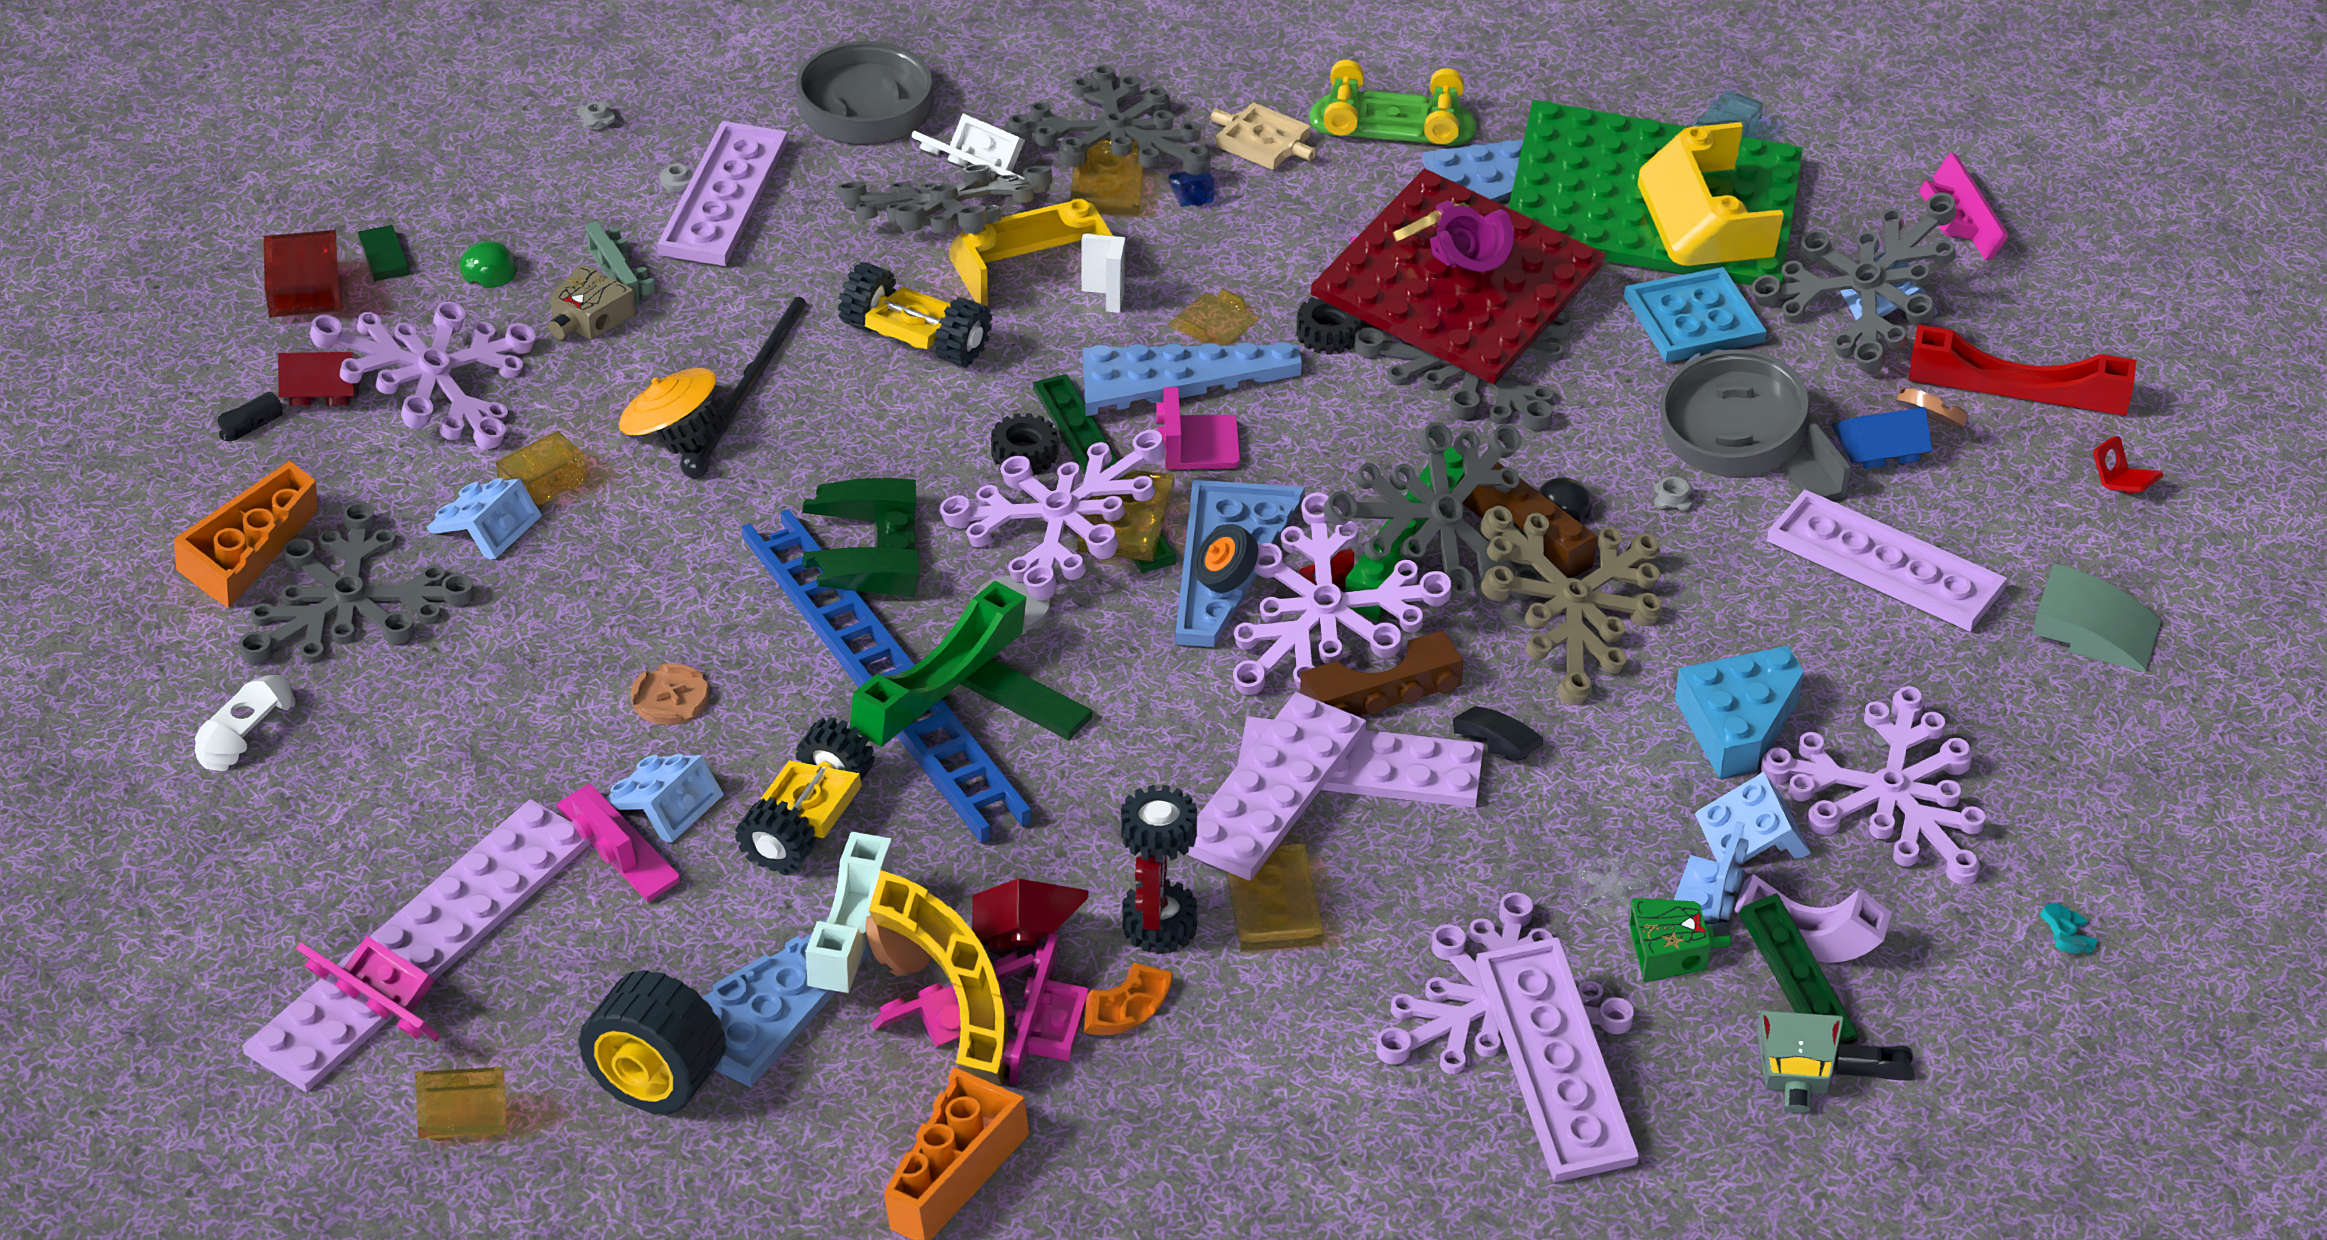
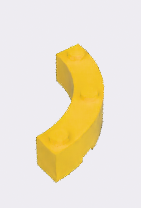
(953, 945)

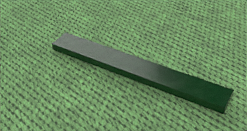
(1079, 433)

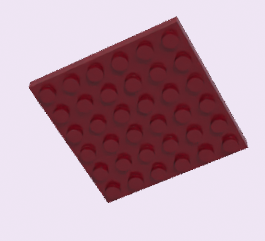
(1456, 313)

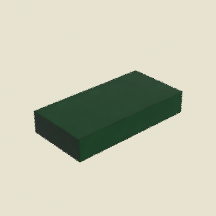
(383, 253)

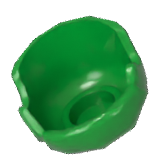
(488, 264)

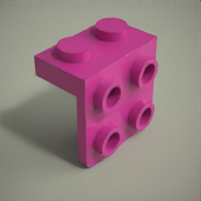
(1196, 439)

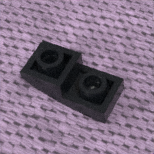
(1503, 733)

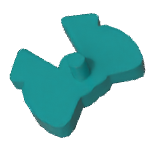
(2064, 927)

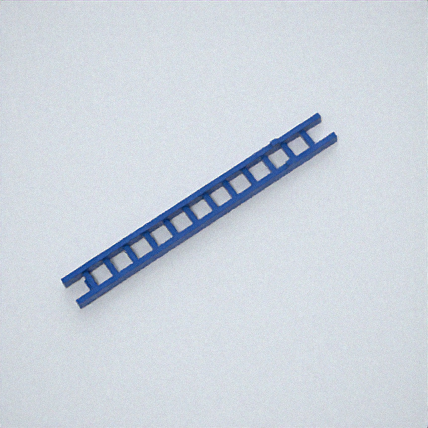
(887, 647)

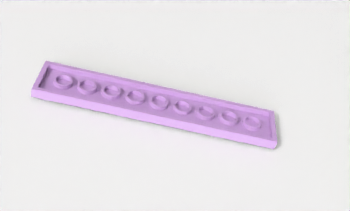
(427, 932)

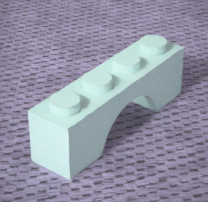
(841, 940)

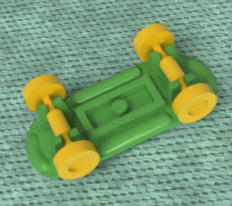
(1394, 115)

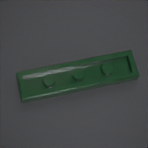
(1029, 698)
(1793, 962)

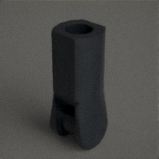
(249, 416)
(1874, 1061)

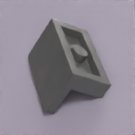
(1819, 467)

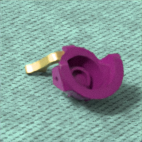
(1465, 236)

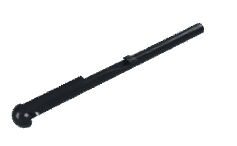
(694, 463)

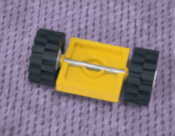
(913, 317)
(806, 796)

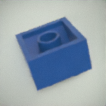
(1885, 436)

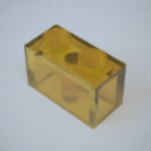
(545, 467)
(460, 1103)

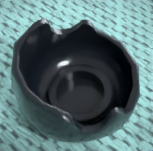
(1569, 496)

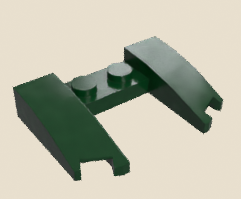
(881, 569)

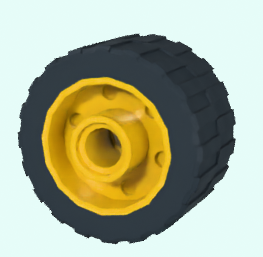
(652, 1042)

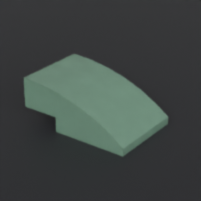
(2096, 619)

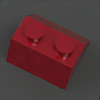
(315, 377)
(1022, 912)

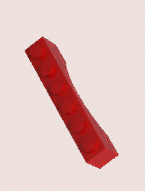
(2093, 384)

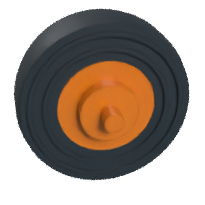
(1226, 558)

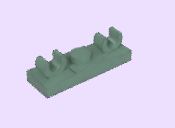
(611, 256)

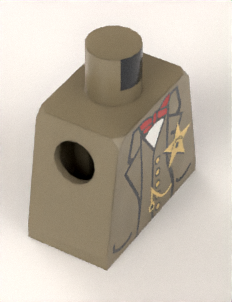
(589, 304)

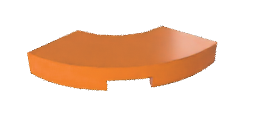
(1128, 1004)

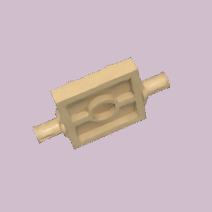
(1262, 135)

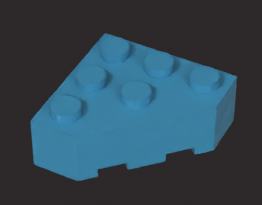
(1739, 705)

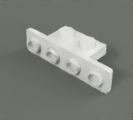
(978, 144)

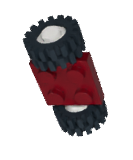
(1158, 827)

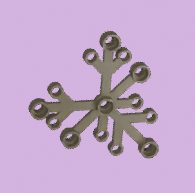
(1572, 595)

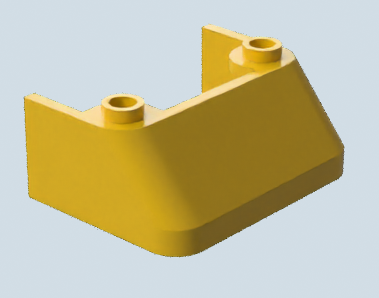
(1688, 218)
(1021, 235)

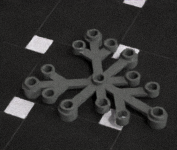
(1115, 125)
(911, 207)
(1868, 280)
(1465, 401)
(1403, 511)
(349, 593)

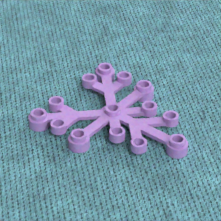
(431, 366)
(1059, 508)
(1292, 634)
(1890, 785)
(1457, 1019)

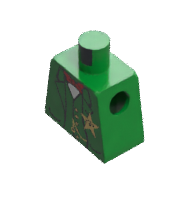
(1673, 937)

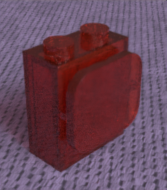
(302, 273)

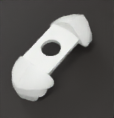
(222, 736)

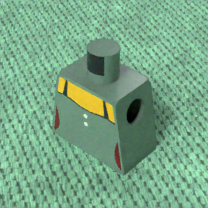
(1797, 1054)

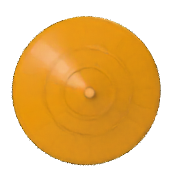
(667, 401)

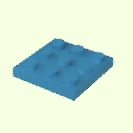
(1694, 314)

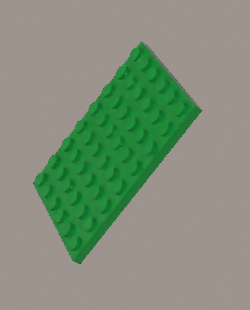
(1583, 176)

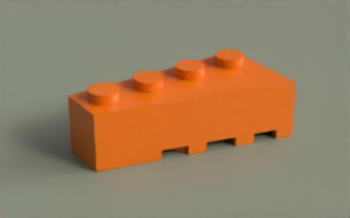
(246, 534)
(954, 1154)

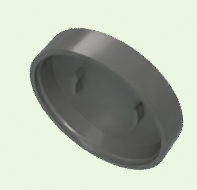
(864, 92)
(1735, 413)

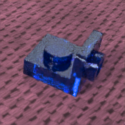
(1192, 188)

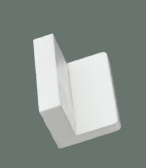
(1104, 268)

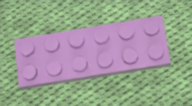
(722, 193)
(1887, 560)
(1399, 766)
(1274, 785)
(1556, 1060)

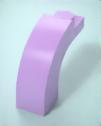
(1830, 932)

